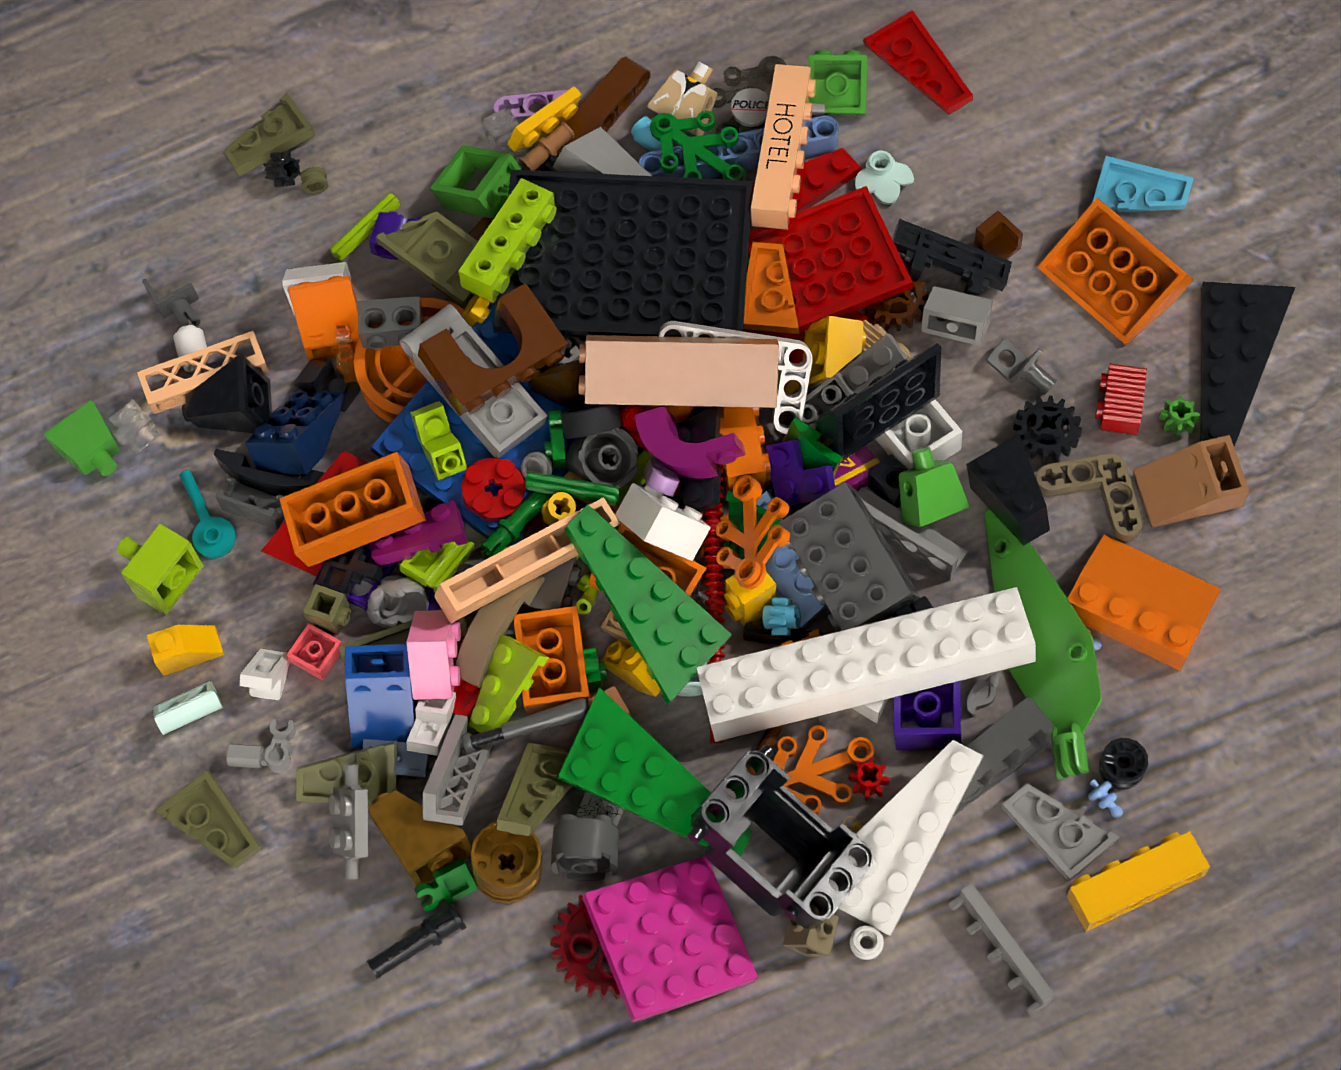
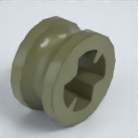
(314, 180)

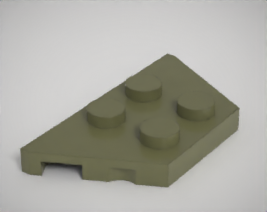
(433, 250)

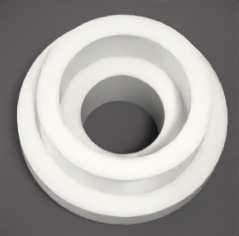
(870, 933)

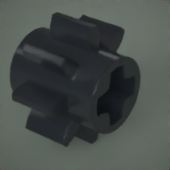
(282, 169)

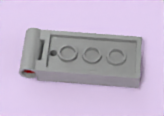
(502, 420)

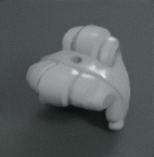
(396, 601)

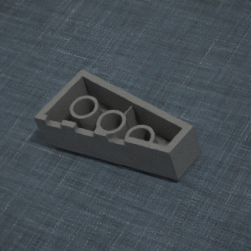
(1007, 747)

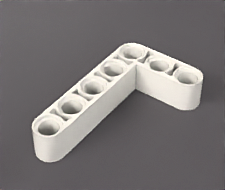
(787, 369)

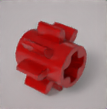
(869, 770)

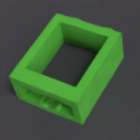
(485, 199)

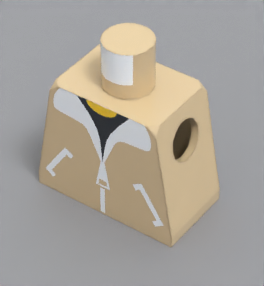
(686, 95)

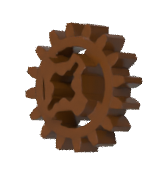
(900, 308)

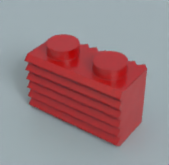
(1122, 399)

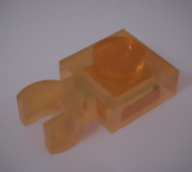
(345, 359)

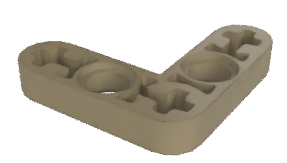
(1098, 478)

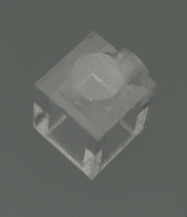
(133, 427)

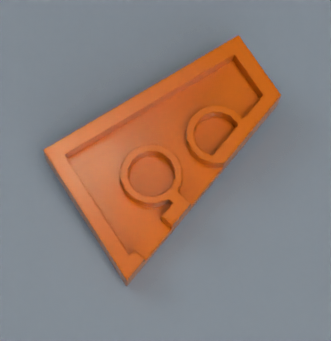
(769, 291)

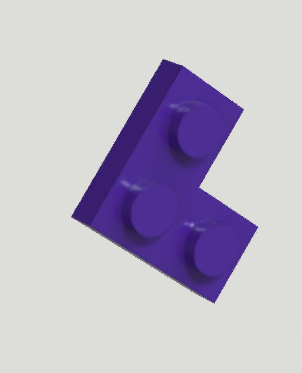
(790, 478)

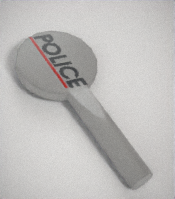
(751, 107)

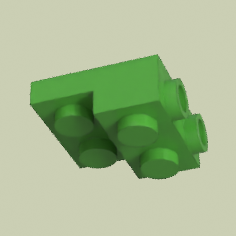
(839, 82)

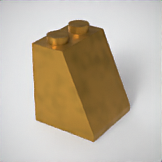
(417, 843)

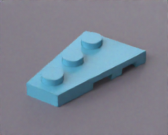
(1139, 188)

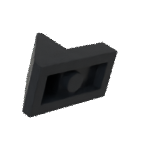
(321, 376)

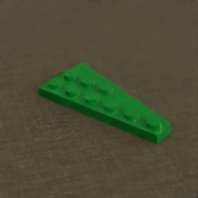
(654, 612)
(634, 772)

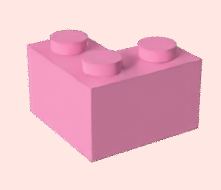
(431, 654)

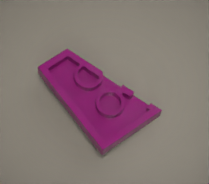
(441, 526)

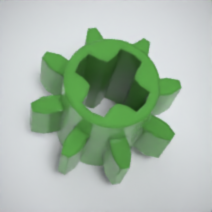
(1184, 410)

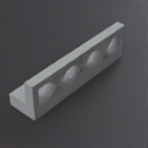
(918, 542)
(447, 775)

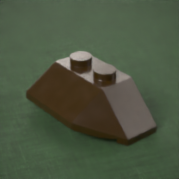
(560, 384)

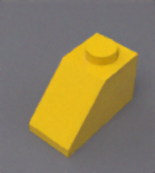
(184, 647)

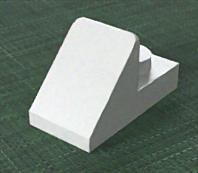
(266, 674)

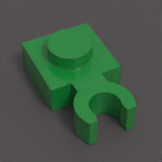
(555, 446)
(594, 669)
(451, 883)

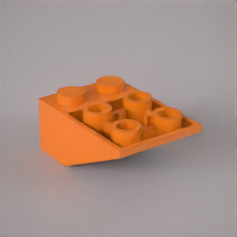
(319, 311)

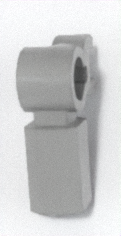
(275, 756)

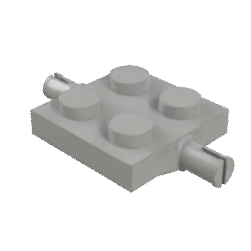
(350, 822)

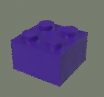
(928, 718)

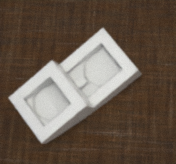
(430, 725)

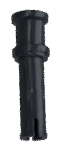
(381, 964)

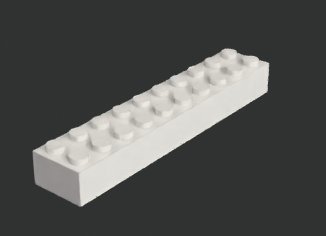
(866, 664)

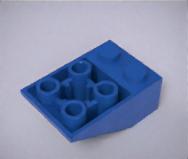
(379, 693)

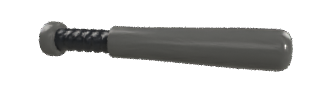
(532, 723)

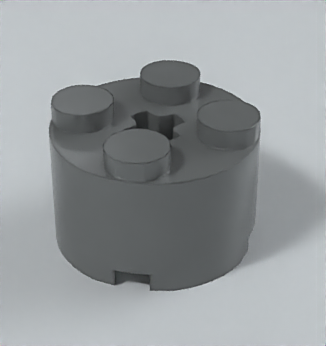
(619, 457)
(585, 847)

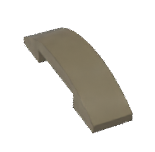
(486, 629)

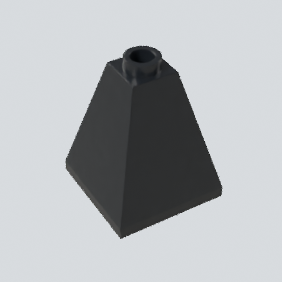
(231, 399)

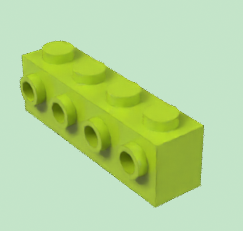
(507, 240)

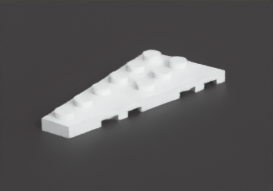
(907, 835)

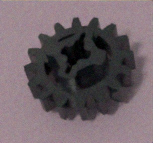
(1044, 418)

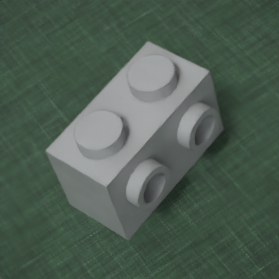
(956, 315)

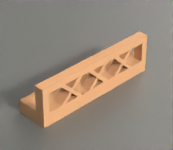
(174, 394)

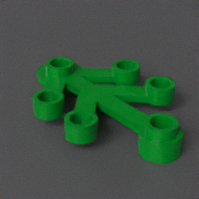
(695, 145)

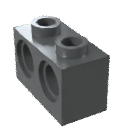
(391, 315)

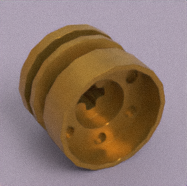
(498, 847)

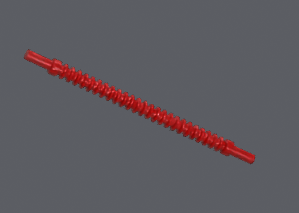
(714, 577)

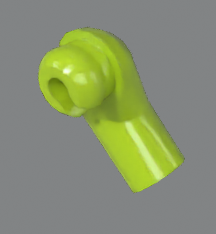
(588, 597)

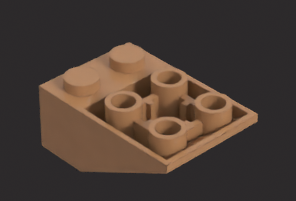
(1192, 482)

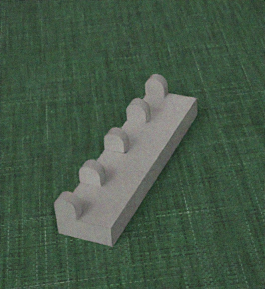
(1005, 946)

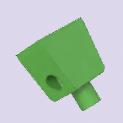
(85, 441)
(930, 490)

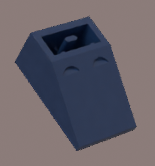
(296, 433)

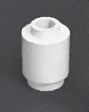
(189, 340)

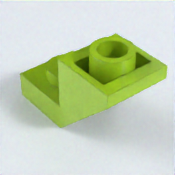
(437, 441)

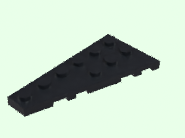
(1236, 342)

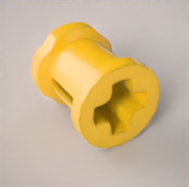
(565, 501)

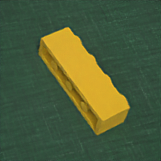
(1138, 880)

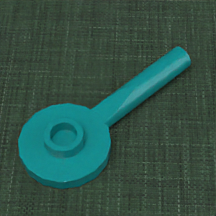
(213, 535)

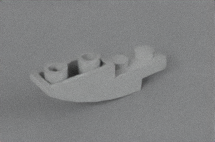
(854, 378)

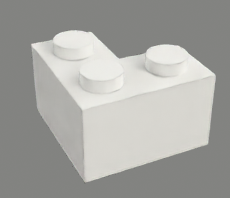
(661, 522)

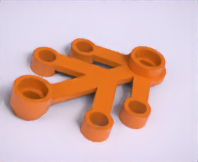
(752, 569)
(809, 773)

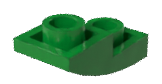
(813, 452)

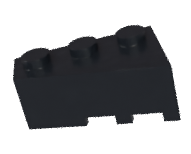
(1010, 489)

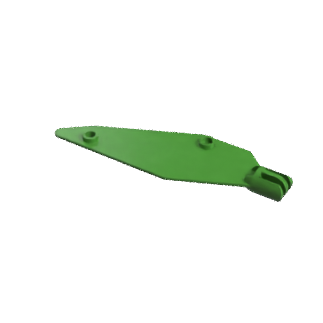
(1065, 666)

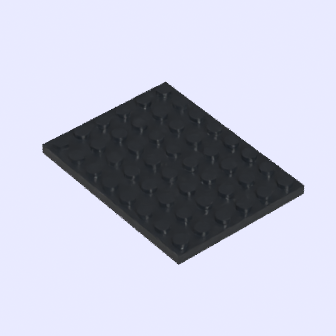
(638, 253)

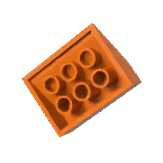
(1114, 272)
(1142, 601)

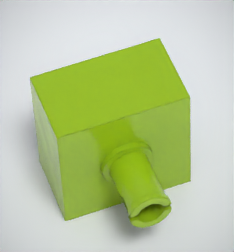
(160, 567)

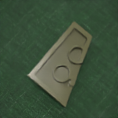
(275, 133)
(375, 773)
(212, 820)

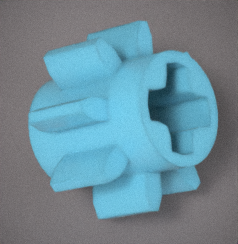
(781, 617)

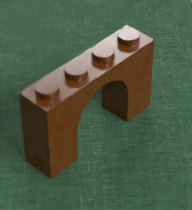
(470, 385)

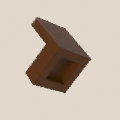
(998, 236)

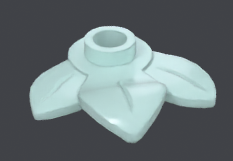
(884, 181)

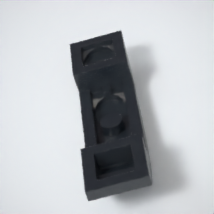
(237, 467)

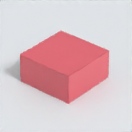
(315, 651)

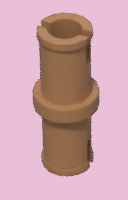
(547, 147)

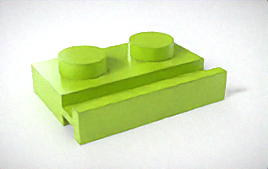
(436, 567)

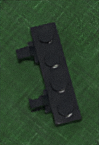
(930, 248)
(349, 568)

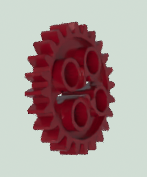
(579, 929)

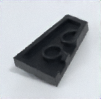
(704, 426)

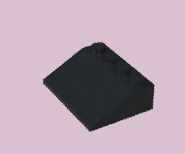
(882, 404)

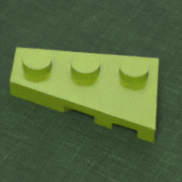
(506, 678)

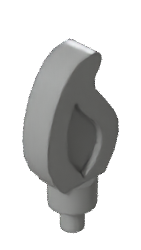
(982, 694)

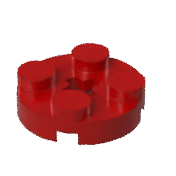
(496, 471)

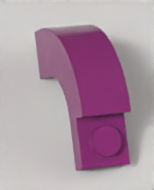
(691, 460)

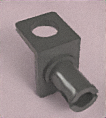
(176, 303)
(1022, 367)

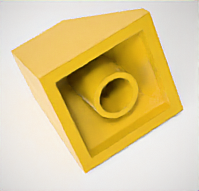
(832, 346)

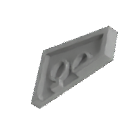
(1058, 833)

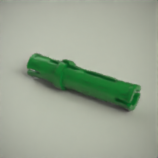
(509, 529)

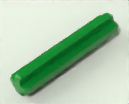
(575, 488)

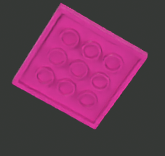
(669, 938)

